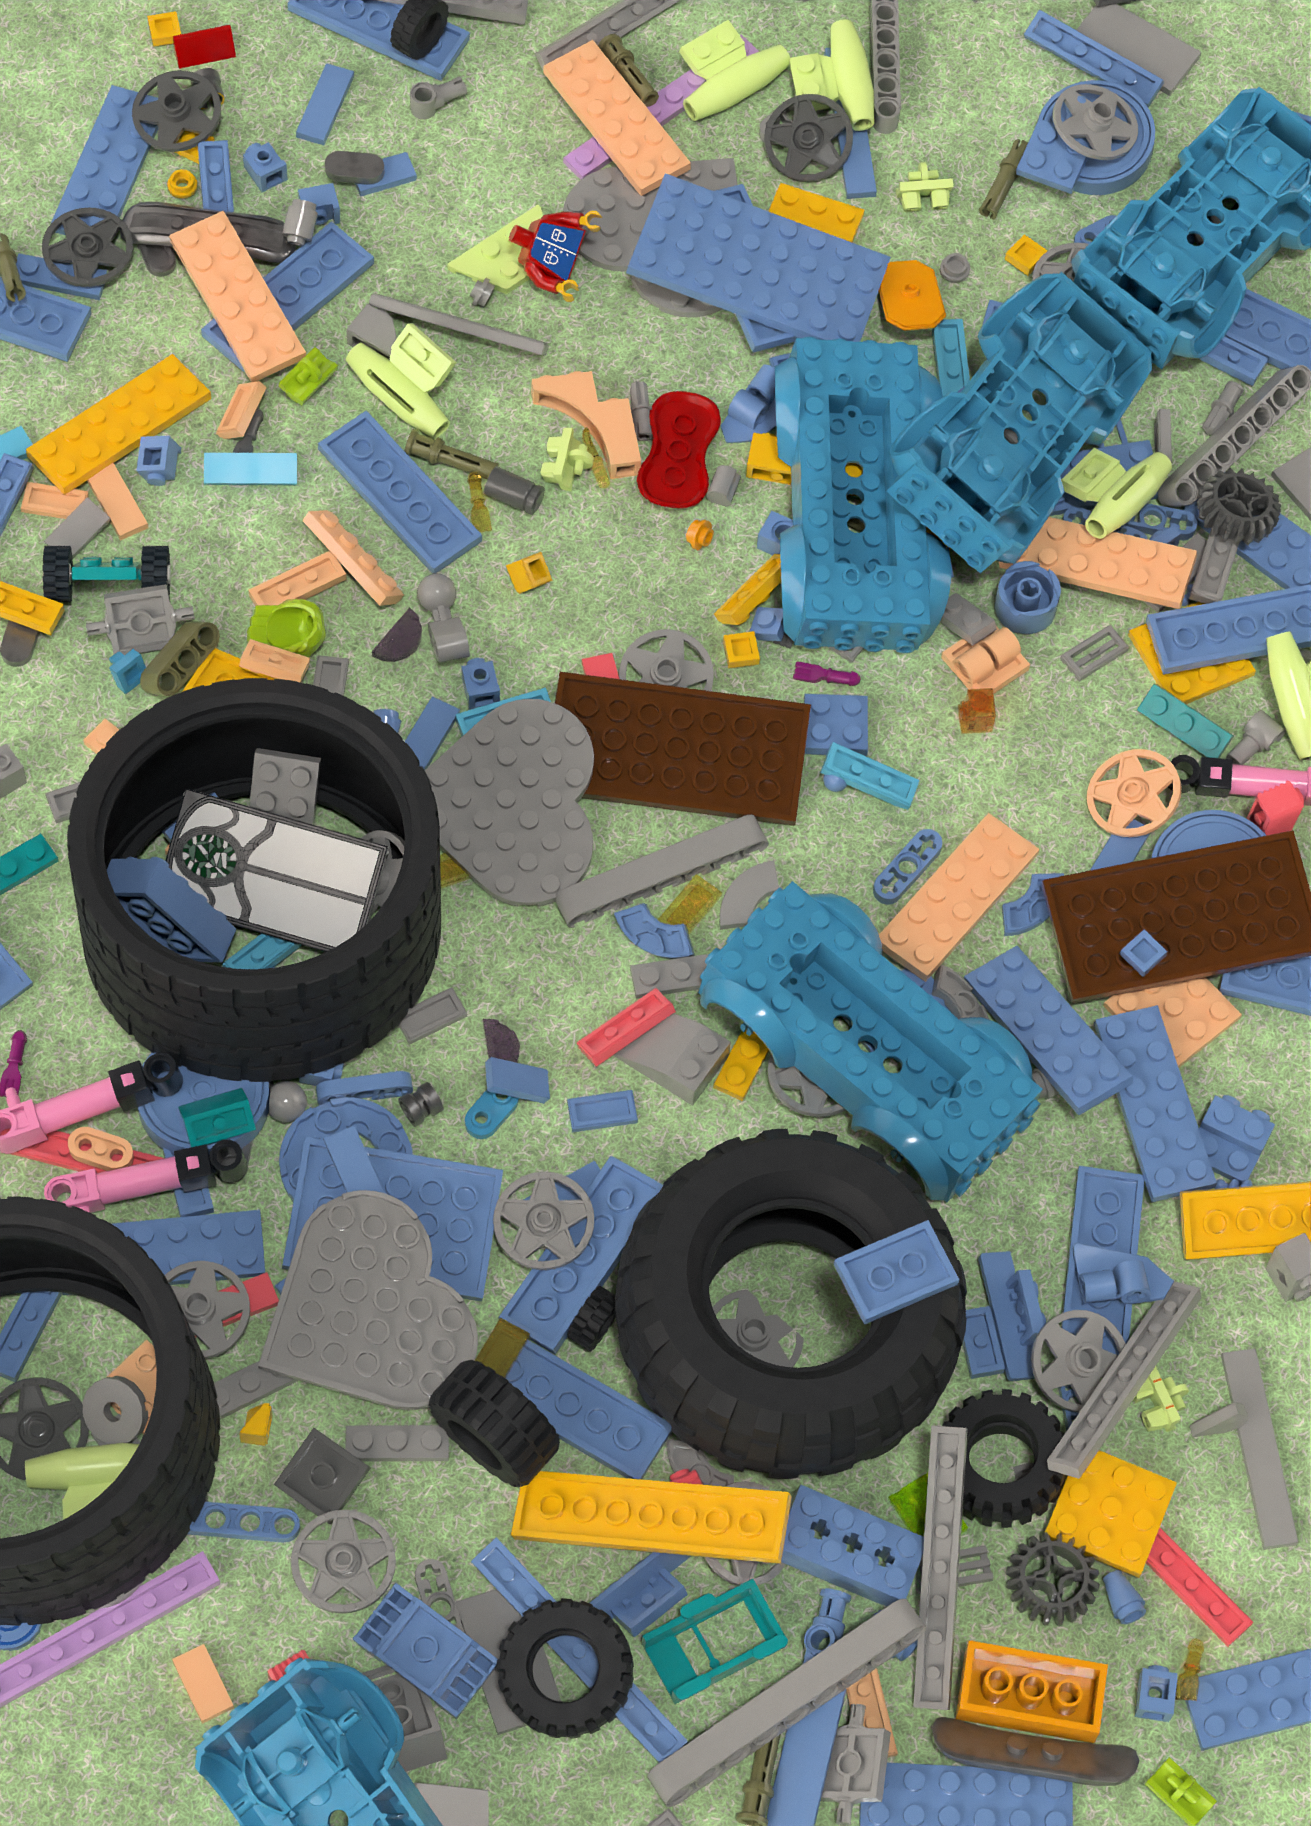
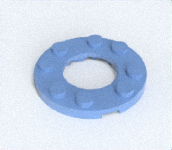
(369, 1119)

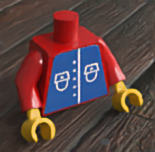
(552, 249)

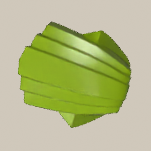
(291, 626)

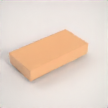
(241, 410)
(50, 501)
(203, 1683)

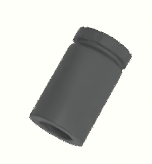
(514, 490)

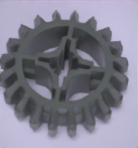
(1242, 500)
(1038, 1581)

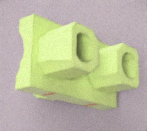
(938, 189)
(571, 459)
(1166, 1401)

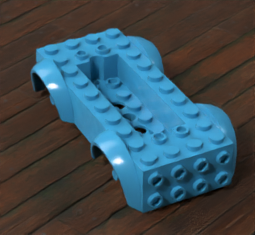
(1187, 295)
(954, 458)
(893, 578)
(821, 958)
(312, 1748)

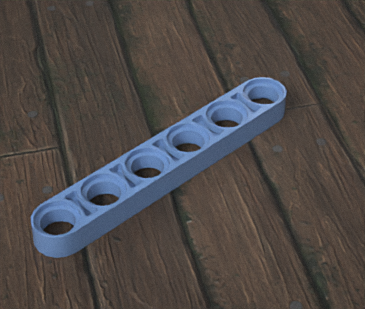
(234, 1514)

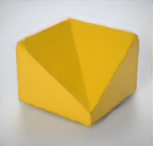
(529, 572)
(257, 1425)

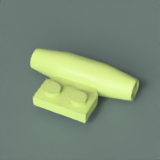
(729, 73)
(839, 77)
(405, 379)
(1117, 491)
(1292, 689)
(80, 1471)

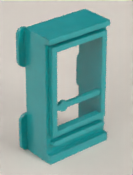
(671, 1660)

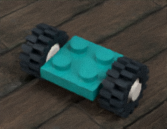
(60, 572)

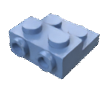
(1234, 1137)

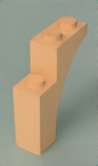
(608, 421)

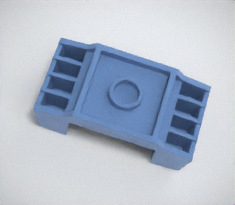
(426, 1650)

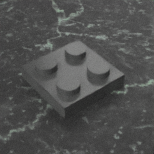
(322, 1474)

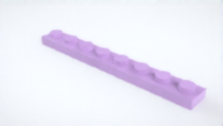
(591, 155)
(105, 1627)

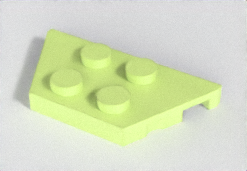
(497, 257)

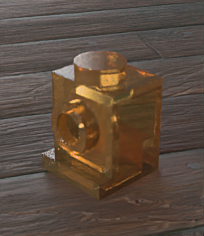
(977, 711)

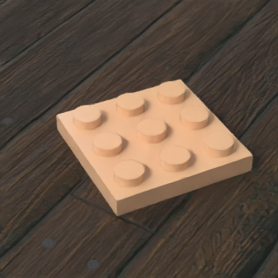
(1190, 1010)

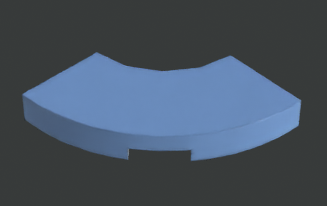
(1029, 909)
(653, 935)

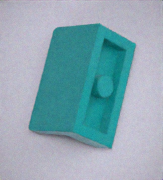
(217, 1117)

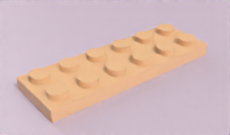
(616, 117)
(237, 296)
(1112, 564)
(957, 897)

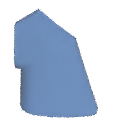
(752, 408)
(1118, 1275)

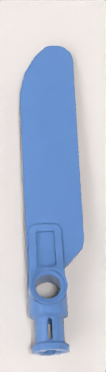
(811, 1740)

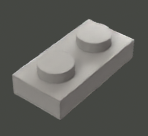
(967, 620)

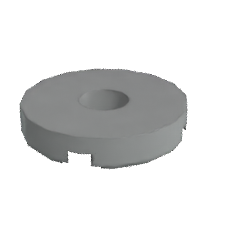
(98, 1414)

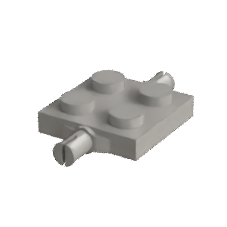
(139, 619)
(856, 1765)

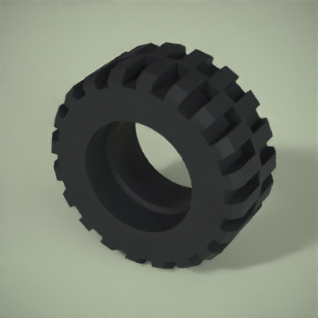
(494, 1423)
(1034, 1427)
(524, 1642)

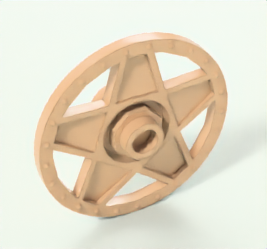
(1134, 793)

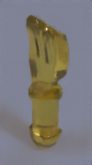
(598, 467)
(479, 513)
(1189, 1681)

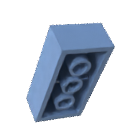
(170, 909)
(866, 1534)

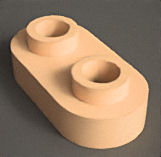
(102, 1148)

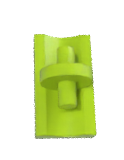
(307, 376)
(1181, 1792)

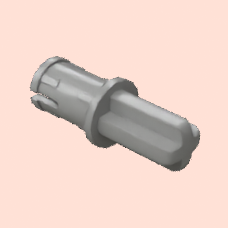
(1223, 407)
(641, 410)

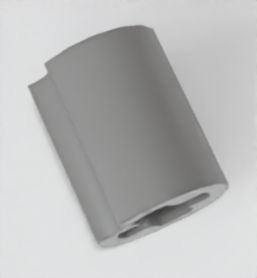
(723, 485)

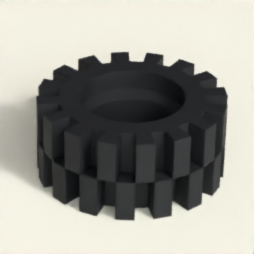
(593, 1319)

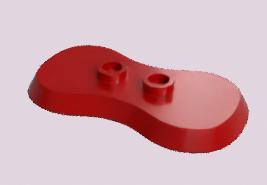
(676, 467)

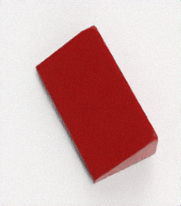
(204, 46)

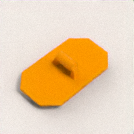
(911, 296)

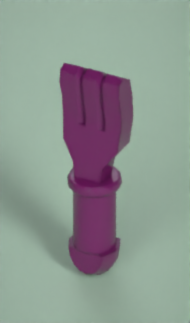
(815, 673)
(11, 1076)

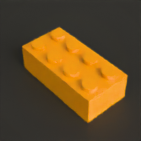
(1031, 1692)

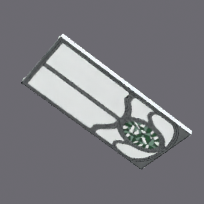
(276, 870)

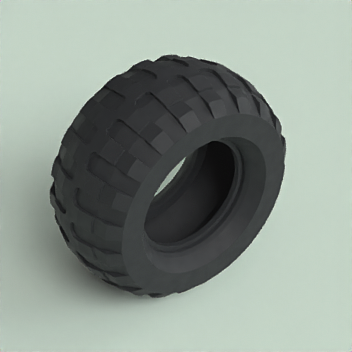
(716, 1391)

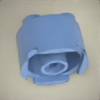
(1027, 598)

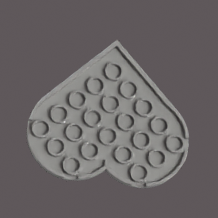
(623, 221)
(512, 801)
(365, 1309)

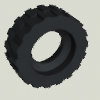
(419, 27)

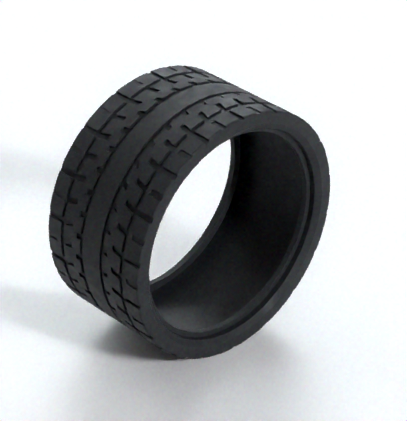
(267, 1019)
(165, 1484)

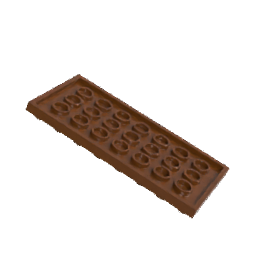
(690, 747)
(1205, 906)

